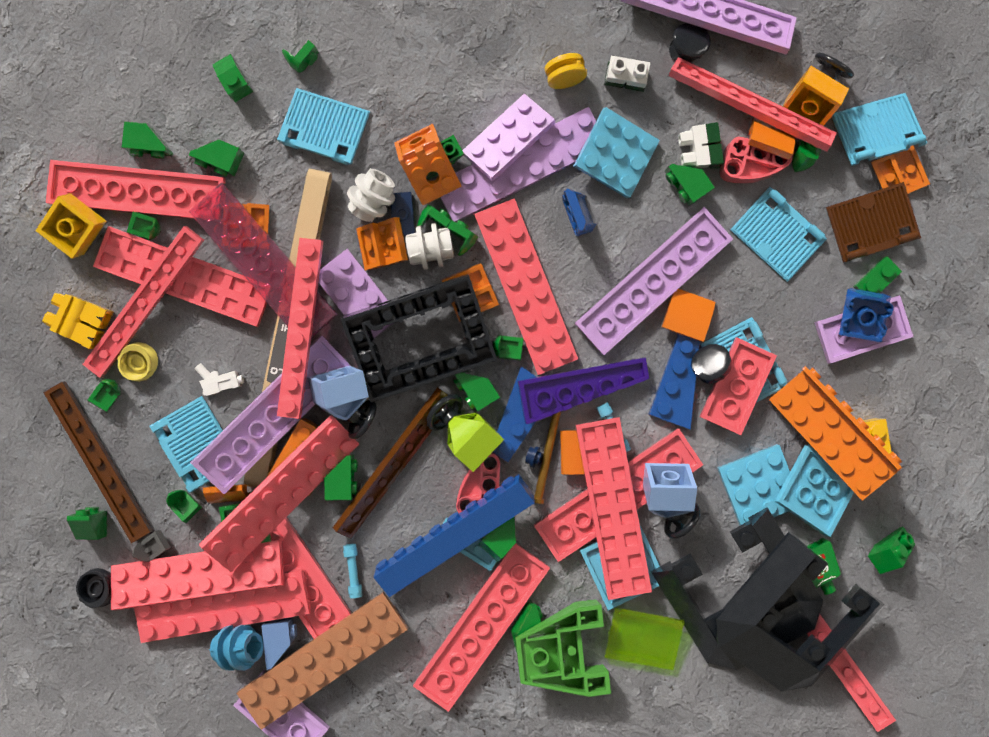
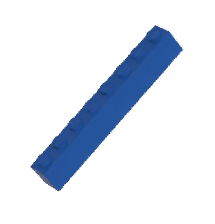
(454, 535)

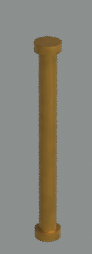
(546, 459)

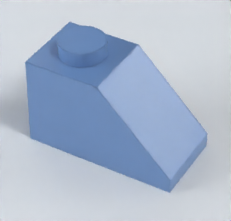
(277, 638)

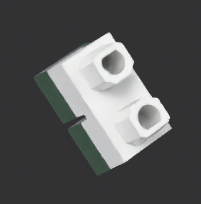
(627, 71)
(704, 146)

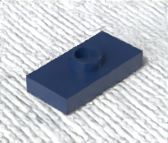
(403, 208)

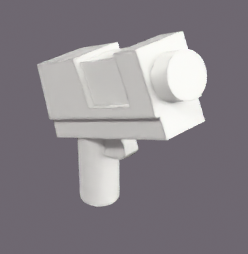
(215, 383)

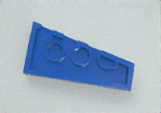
(677, 386)
(512, 425)

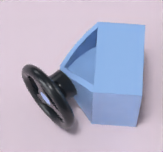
(344, 396)
(672, 495)

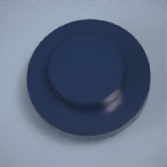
(534, 456)

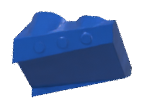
(578, 212)
(865, 315)

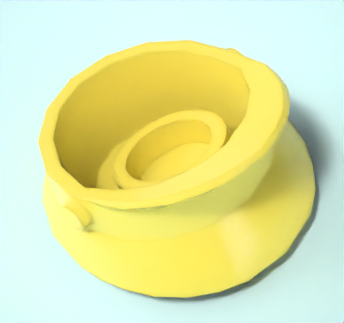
(137, 361)

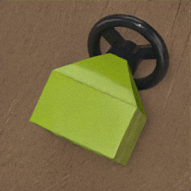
(468, 434)

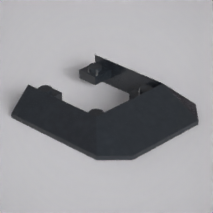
(799, 603)
(749, 616)

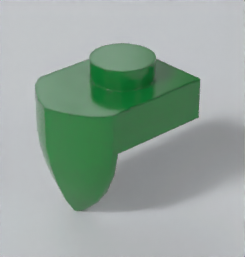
(306, 56)
(805, 156)
(440, 217)
(144, 226)
(461, 230)
(508, 347)
(105, 394)
(183, 504)

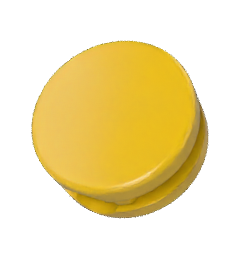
(565, 71)

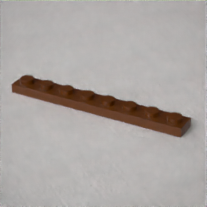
(98, 461)
(388, 470)

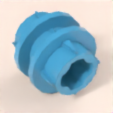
(236, 647)

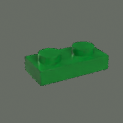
(879, 276)

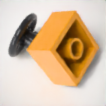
(818, 92)

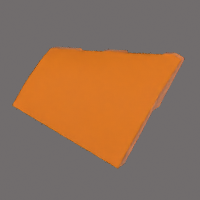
(234, 494)

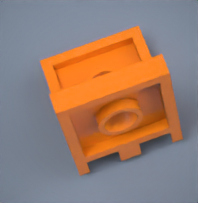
(423, 154)

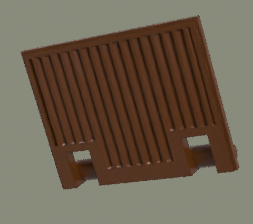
(873, 222)

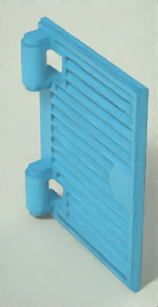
(323, 126)
(878, 128)
(778, 234)
(726, 339)
(192, 431)

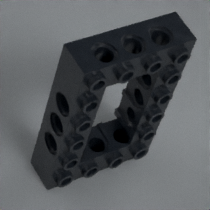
(389, 382)

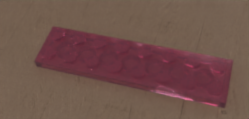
(254, 253)

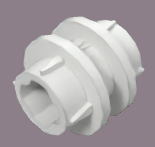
(371, 195)
(429, 246)

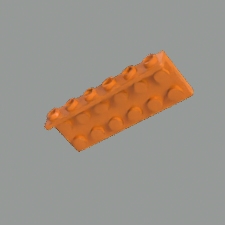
(836, 433)

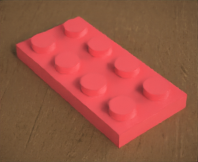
(736, 395)

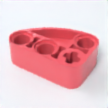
(747, 166)
(472, 484)

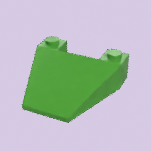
(553, 652)

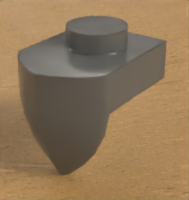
(151, 547)

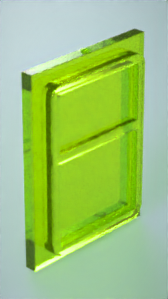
(644, 638)

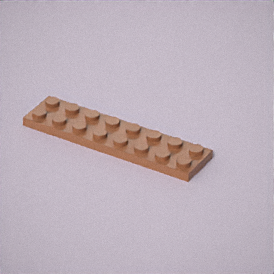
(322, 660)

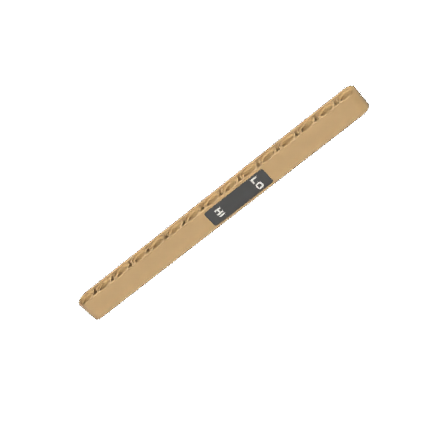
(308, 226)

